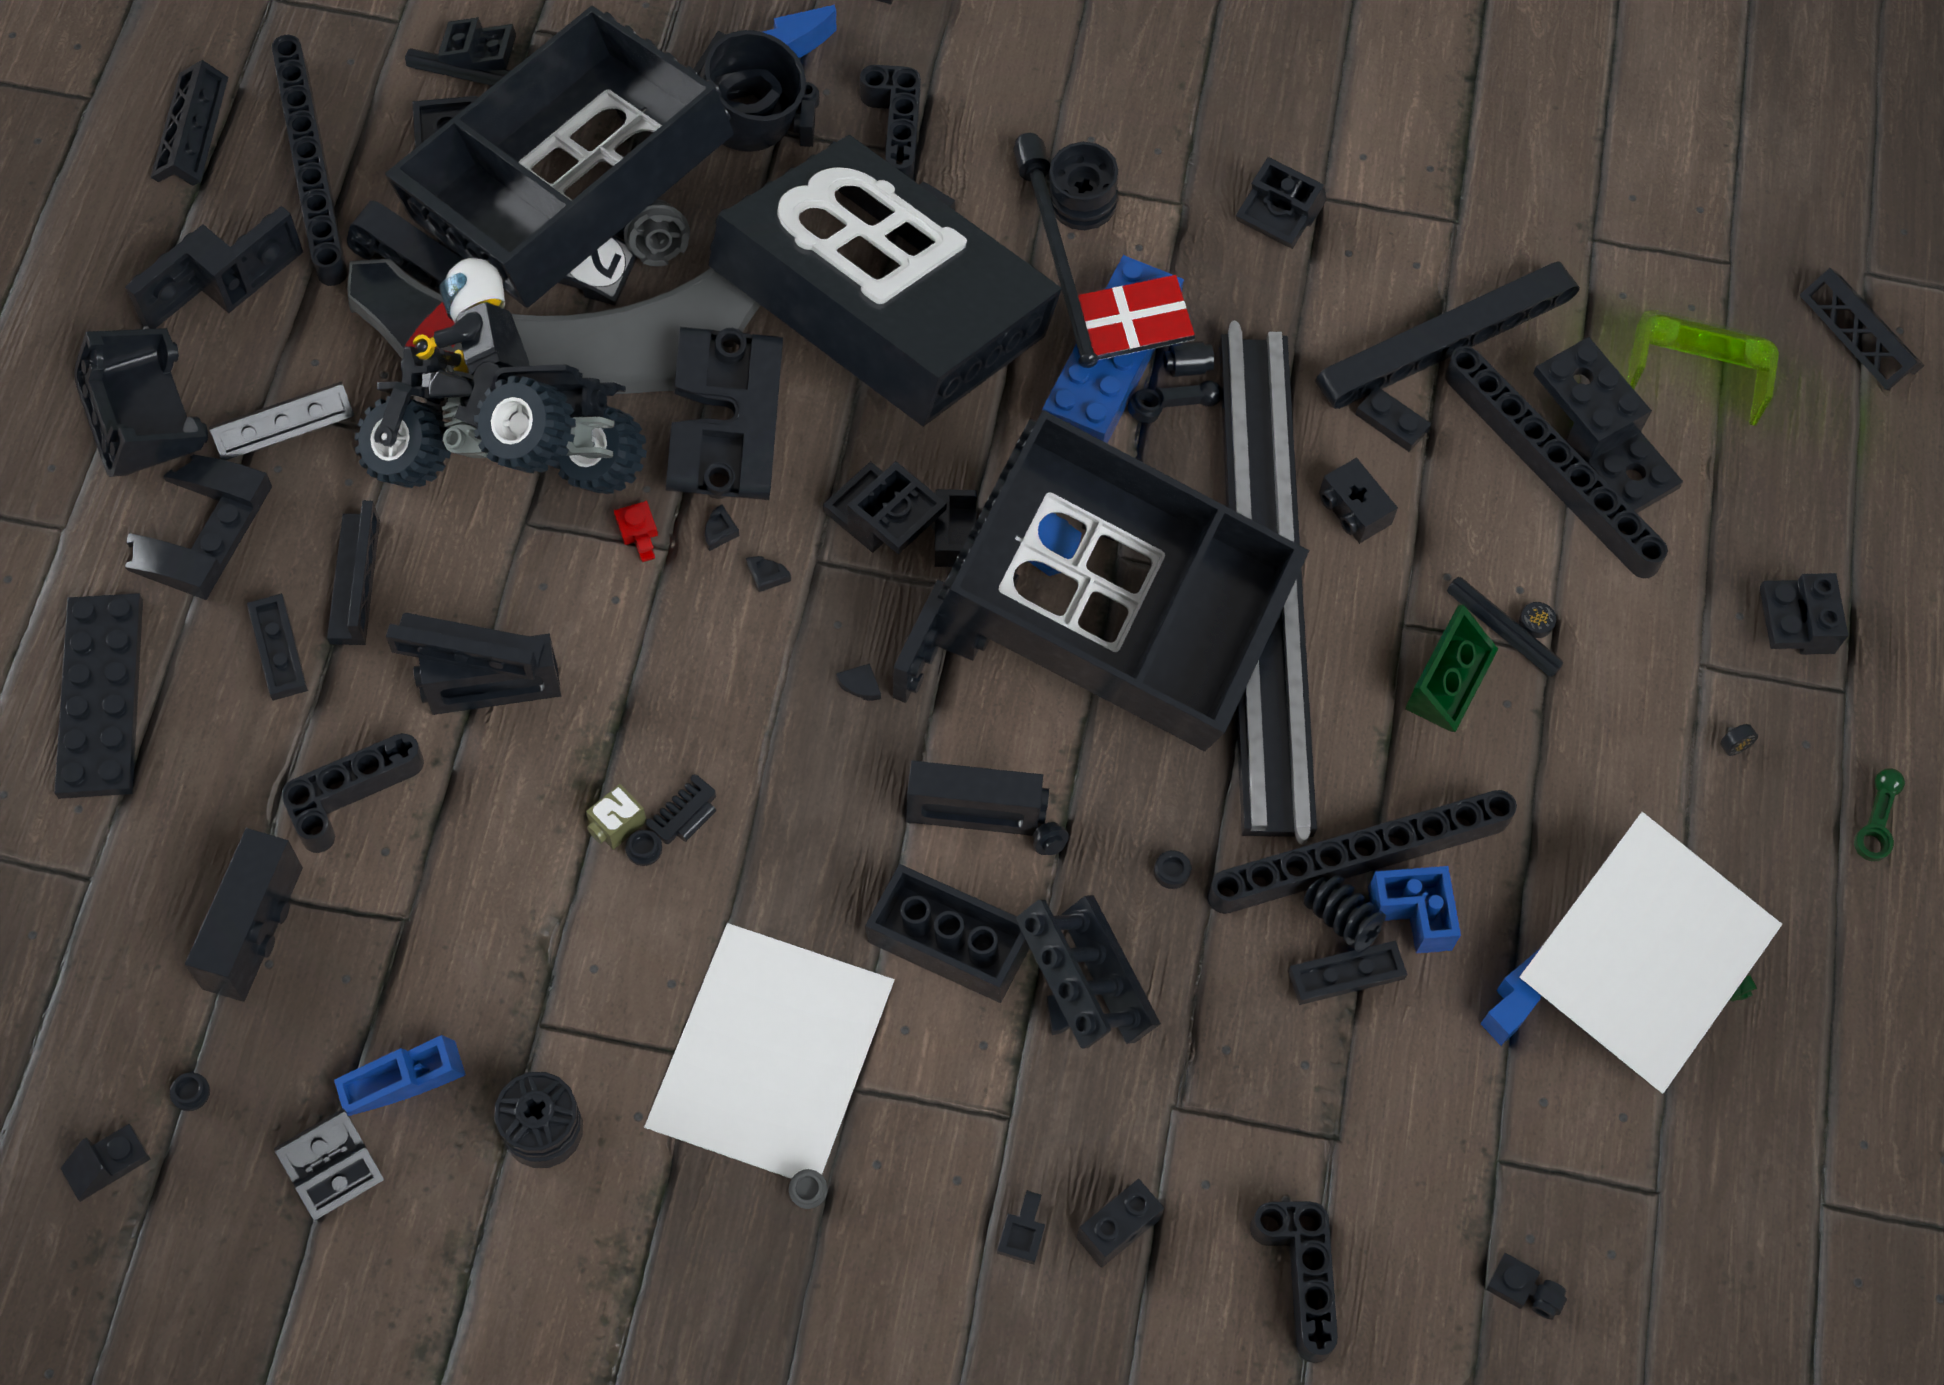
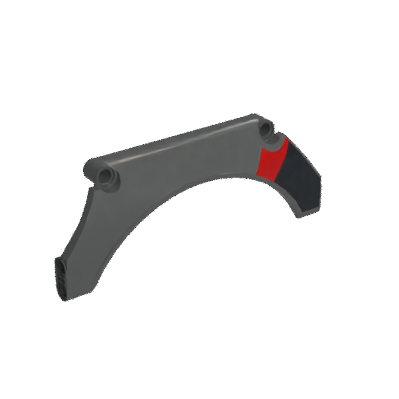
(617, 345)

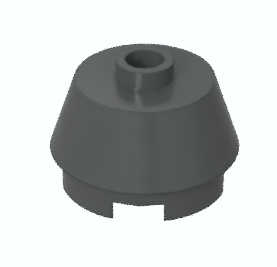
(657, 234)

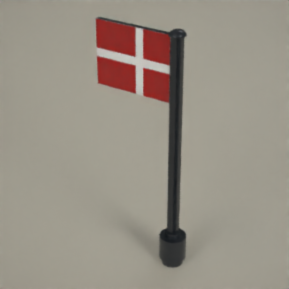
(1110, 319)

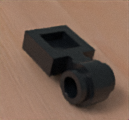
(805, 121)
(1516, 1282)

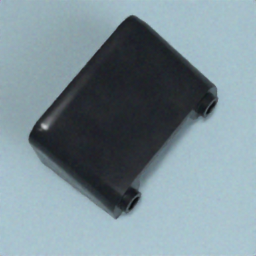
(134, 400)

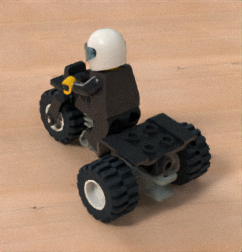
(505, 413)

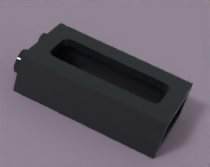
(463, 688)
(976, 798)

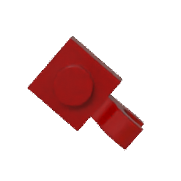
(637, 527)

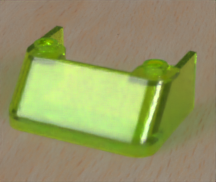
(1708, 341)

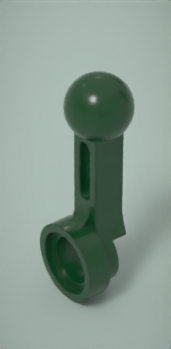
(1889, 784)

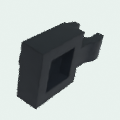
(1022, 1233)

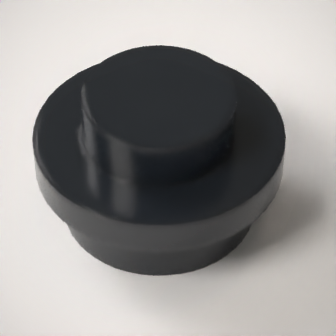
(1050, 838)
(643, 847)
(190, 1091)

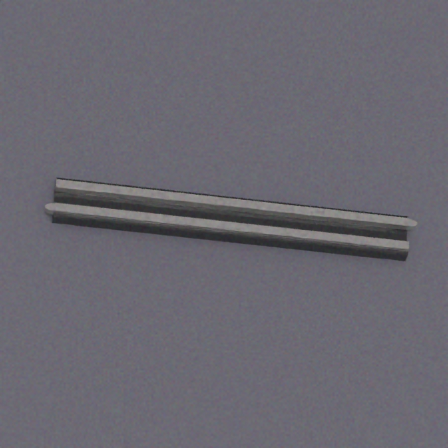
(1261, 485)

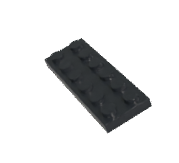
(99, 696)

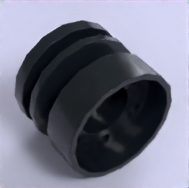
(1084, 185)
(545, 1140)

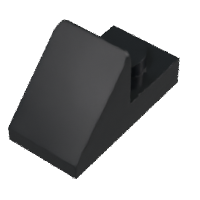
(100, 1164)

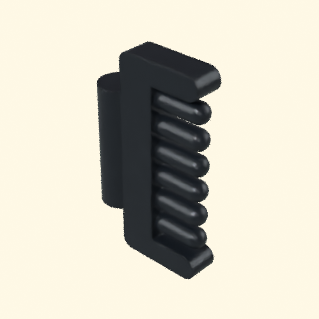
(690, 816)

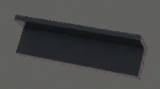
(466, 645)

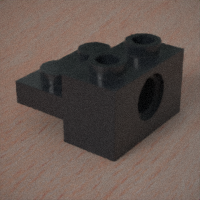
(1282, 202)
(1805, 613)

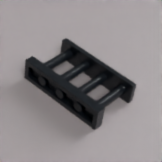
(1106, 963)

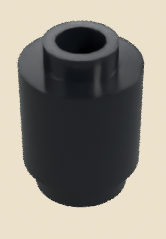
(1189, 359)

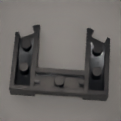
(197, 569)

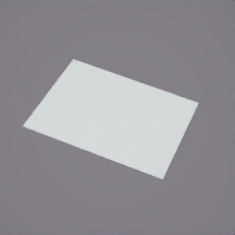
(1651, 952)
(770, 1053)

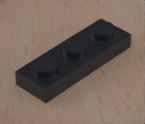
(277, 647)
(1347, 972)

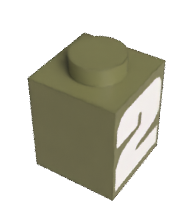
(615, 817)

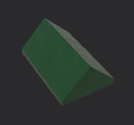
(1453, 672)

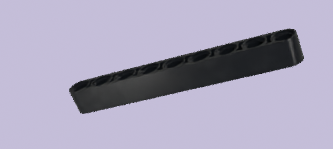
(309, 160)
(1442, 335)
(1557, 476)
(1374, 839)

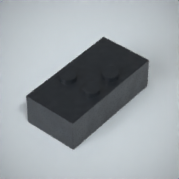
(245, 915)
(948, 933)

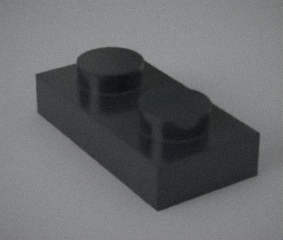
(1393, 419)

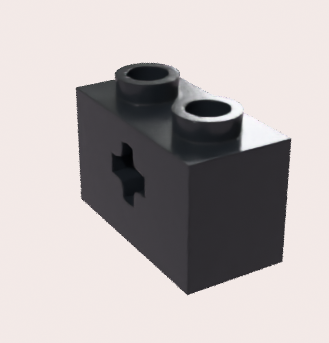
(1357, 500)
(1120, 1223)

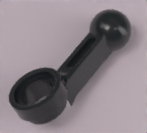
(1206, 393)

